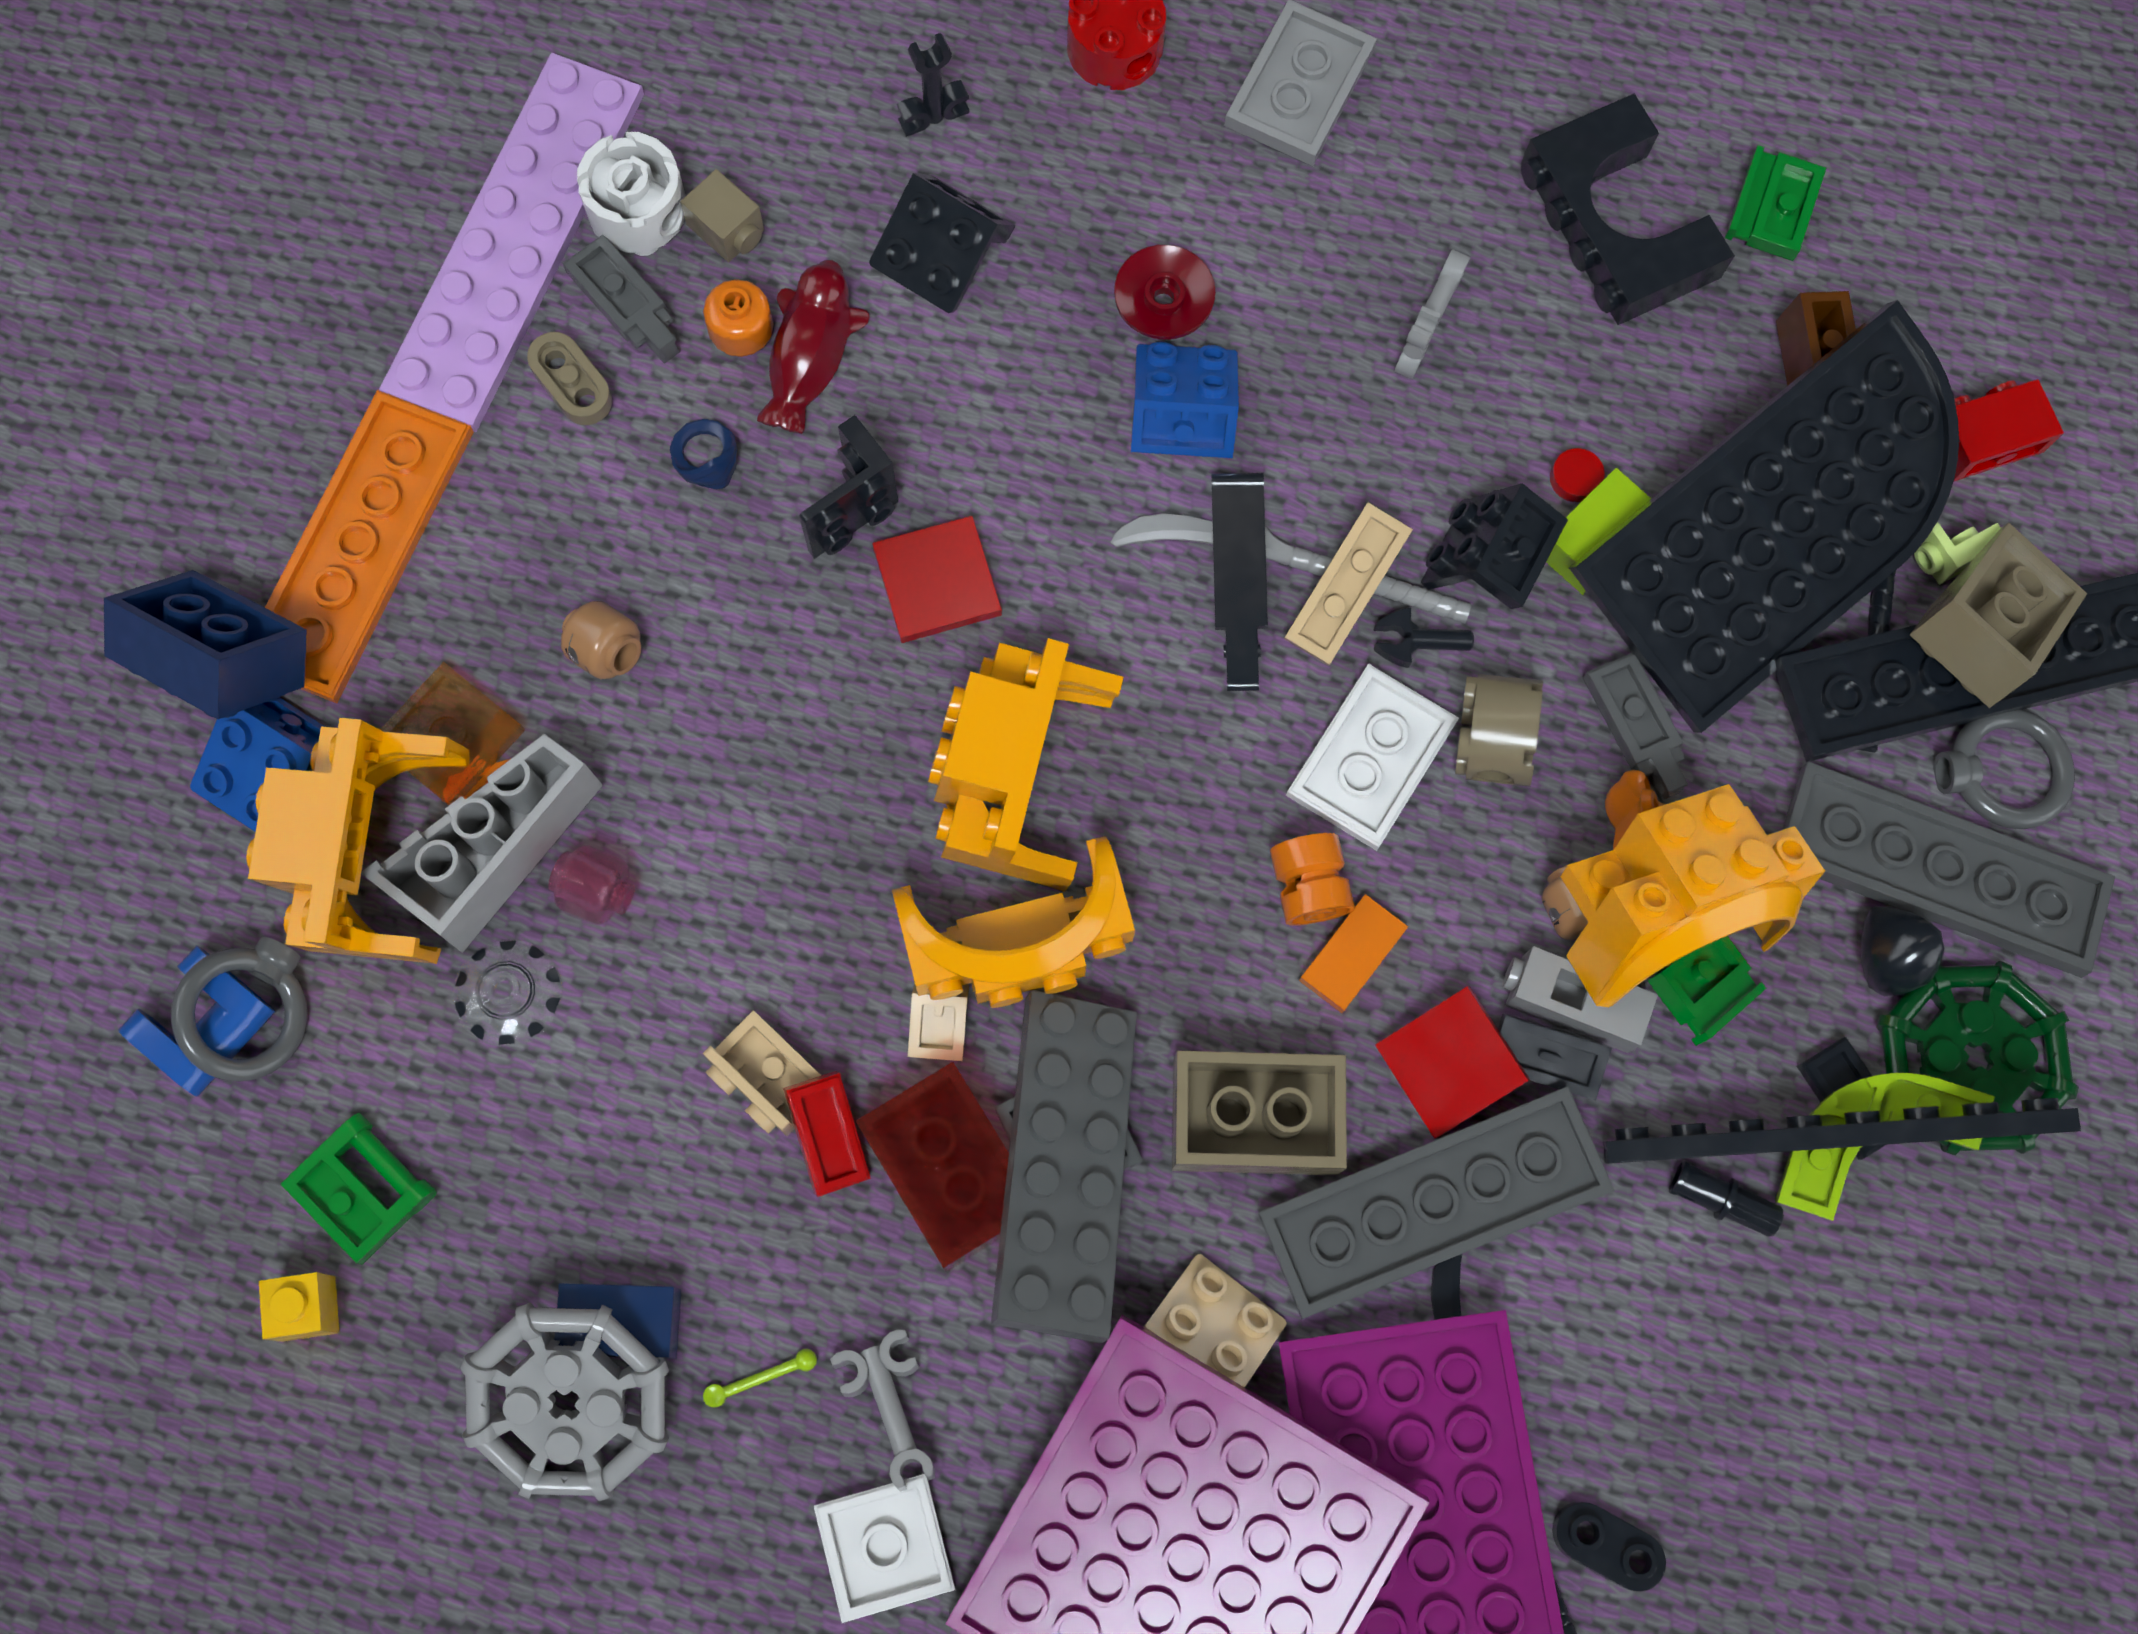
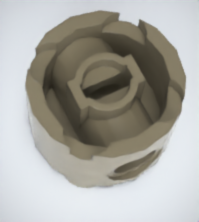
(1503, 729)

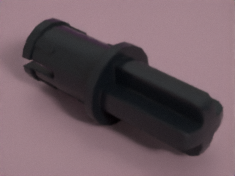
(1726, 1199)

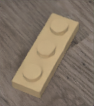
(1348, 584)

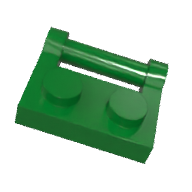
(344, 1201)

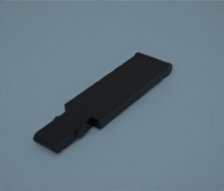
(1240, 572)

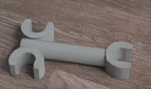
(1431, 314)
(876, 1367)

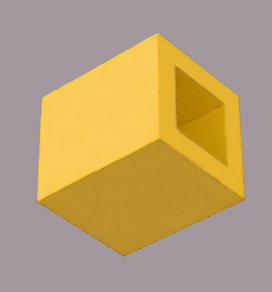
(298, 1307)

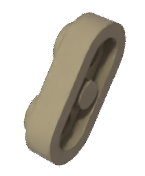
(572, 380)

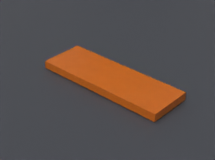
(365, 534)

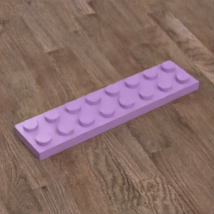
(509, 244)

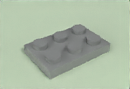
(1300, 82)

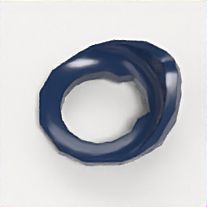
(715, 473)

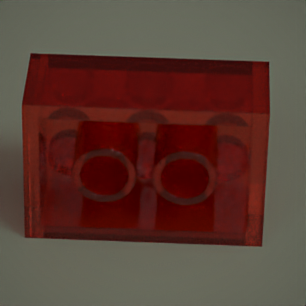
(942, 1163)

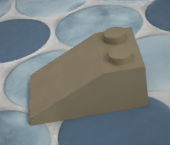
(1999, 616)

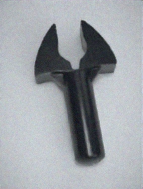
(1418, 638)

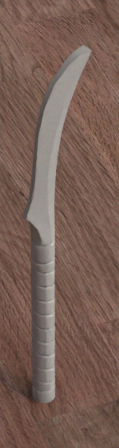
(1194, 529)

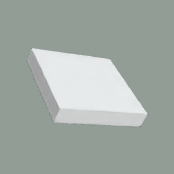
(884, 1548)

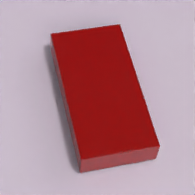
(826, 1133)

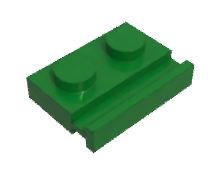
(1775, 203)
(1707, 988)

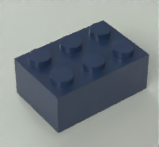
(204, 643)

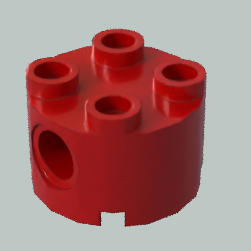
(1116, 40)

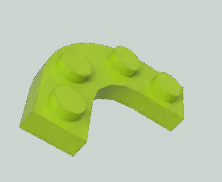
(1817, 1177)

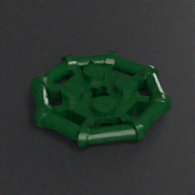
(1987, 1025)

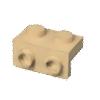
(760, 1067)

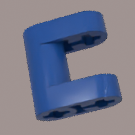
(224, 1027)

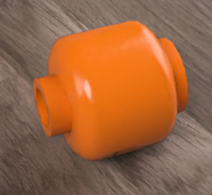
(738, 318)

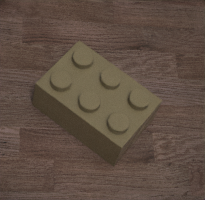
(1259, 1113)

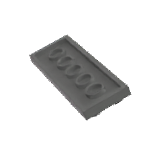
(1951, 870)
(1065, 1169)
(1435, 1202)

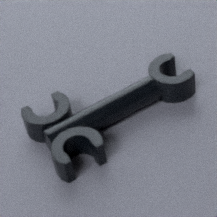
(937, 100)

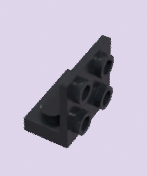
(937, 241)
(862, 499)
(1497, 543)

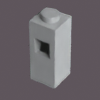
(1553, 992)

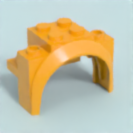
(995, 755)
(317, 830)
(1680, 884)

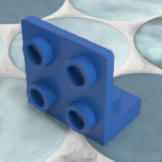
(1185, 400)
(243, 747)

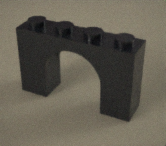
(1626, 271)

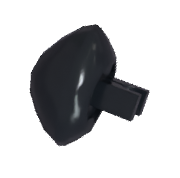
(1899, 951)

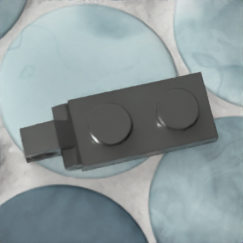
(623, 297)
(1639, 722)

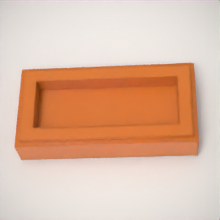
(1353, 953)

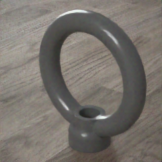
(1963, 771)
(268, 962)

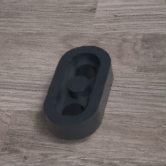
(1610, 1546)

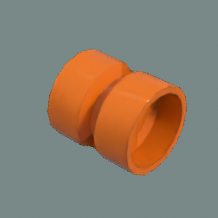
(1312, 879)

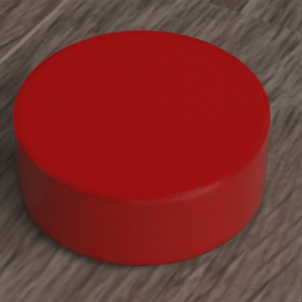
(1576, 474)

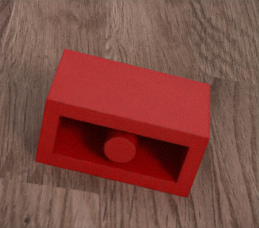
(2004, 427)

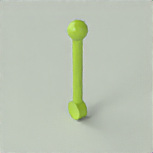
(716, 1395)

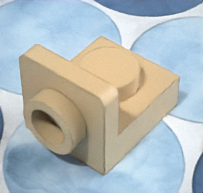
(938, 1026)

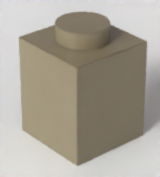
(723, 216)

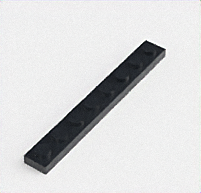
(1860, 1129)

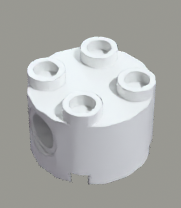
(632, 192)

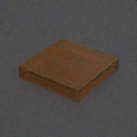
(457, 710)

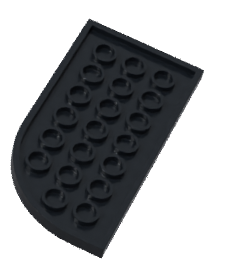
(1783, 520)

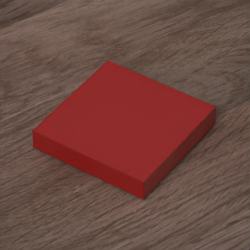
(937, 579)
(1452, 1062)

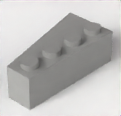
(487, 844)

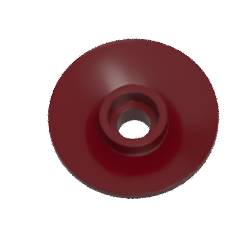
(1169, 272)

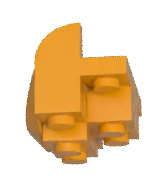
(1022, 943)

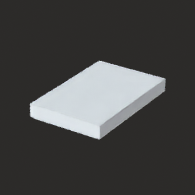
(1372, 757)

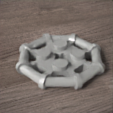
(557, 1432)

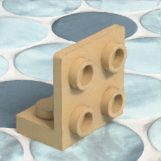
(1217, 1321)

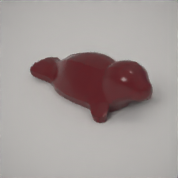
(809, 343)

